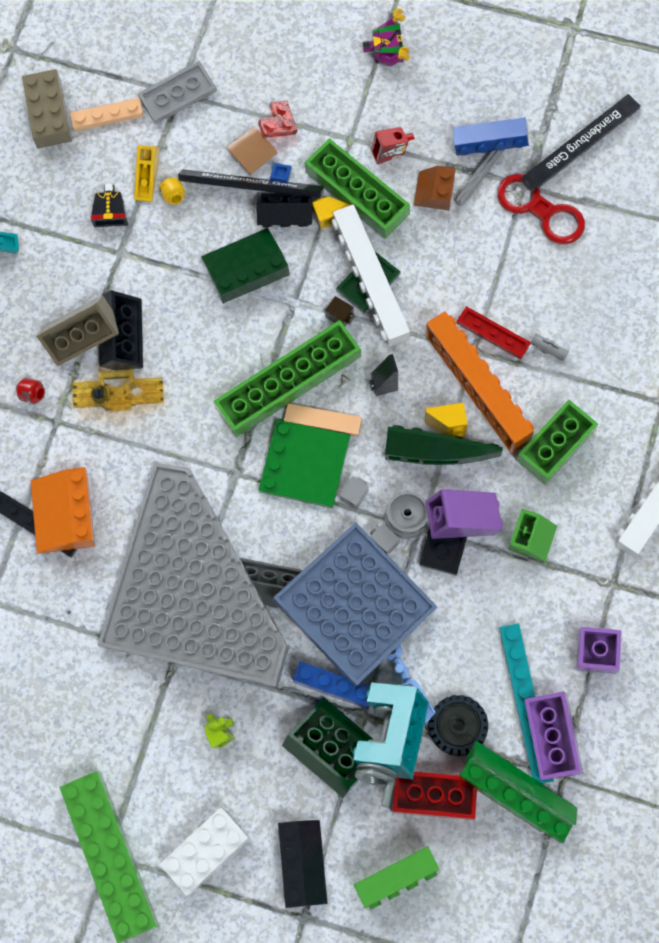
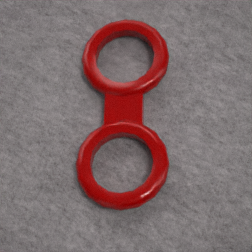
(543, 210)

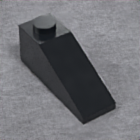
(385, 377)

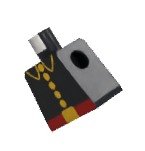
(109, 208)

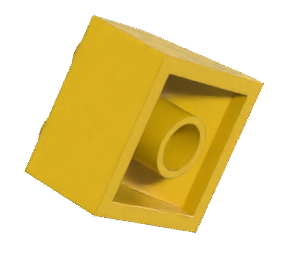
(447, 419)

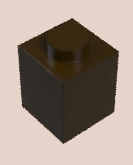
(340, 310)

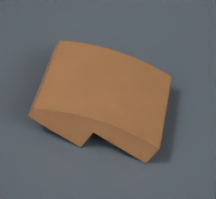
(251, 150)

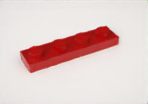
(493, 333)

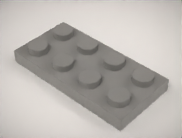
(177, 92)

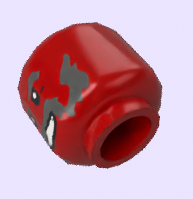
(30, 390)

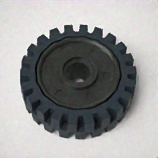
(458, 709)

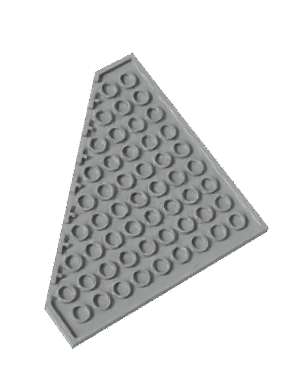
(188, 592)

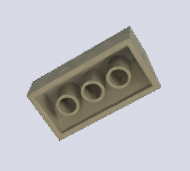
(79, 330)

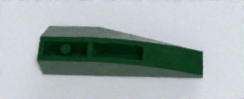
(435, 449)

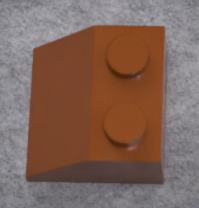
(435, 187)

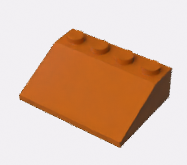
(62, 511)

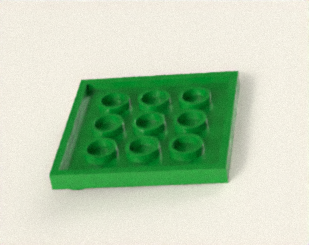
(304, 463)

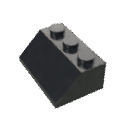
(283, 210)

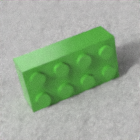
(557, 442)
(397, 877)

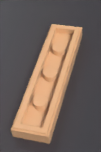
(323, 419)

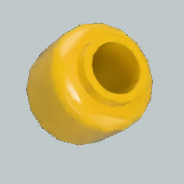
(172, 191)

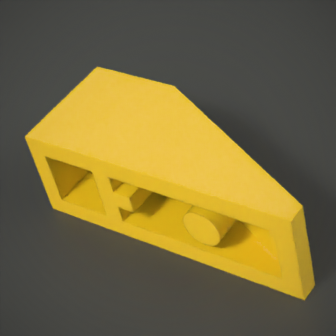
(146, 172)

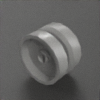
(415, 516)

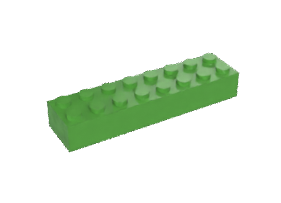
(287, 378)
(109, 857)

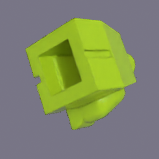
(217, 731)

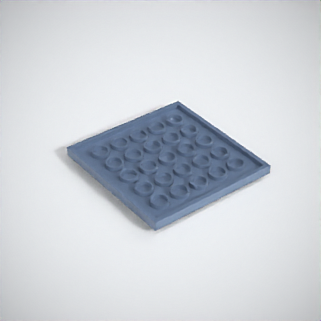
(354, 604)

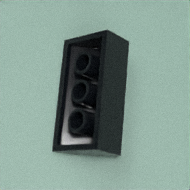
(126, 348)
(302, 863)

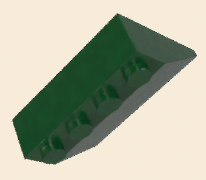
(246, 265)
(326, 745)

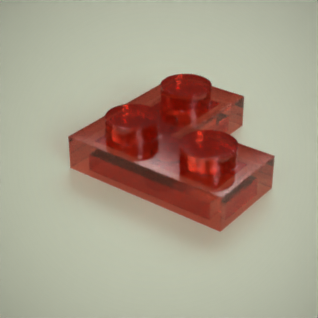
(281, 123)

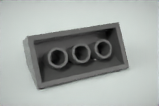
(269, 578)

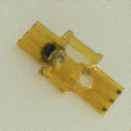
(113, 399)

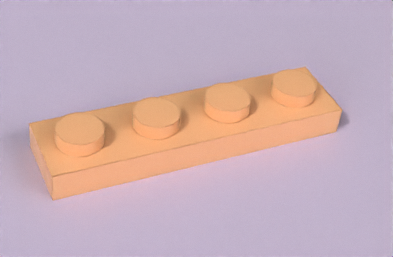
(106, 114)

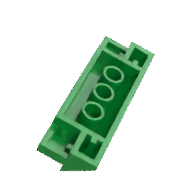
(518, 793)

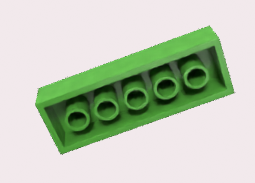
(356, 185)

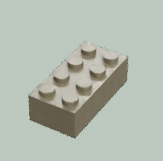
(46, 108)

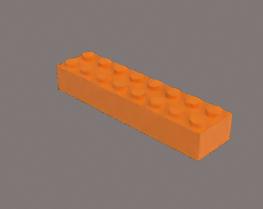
(479, 382)

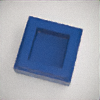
(281, 172)

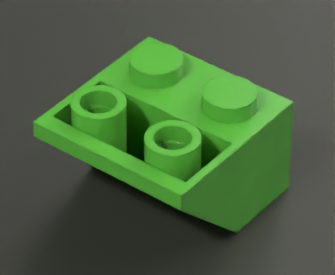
(532, 535)

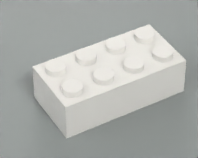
(204, 852)

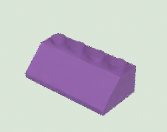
(554, 736)

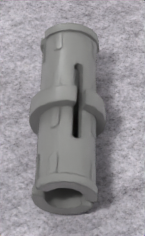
(549, 347)

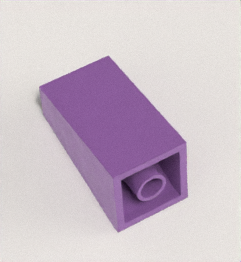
(463, 514)

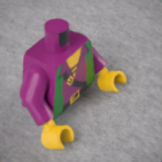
(387, 41)

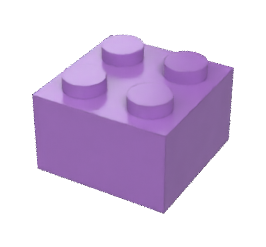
(598, 650)

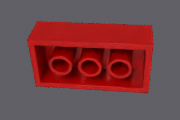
(435, 796)

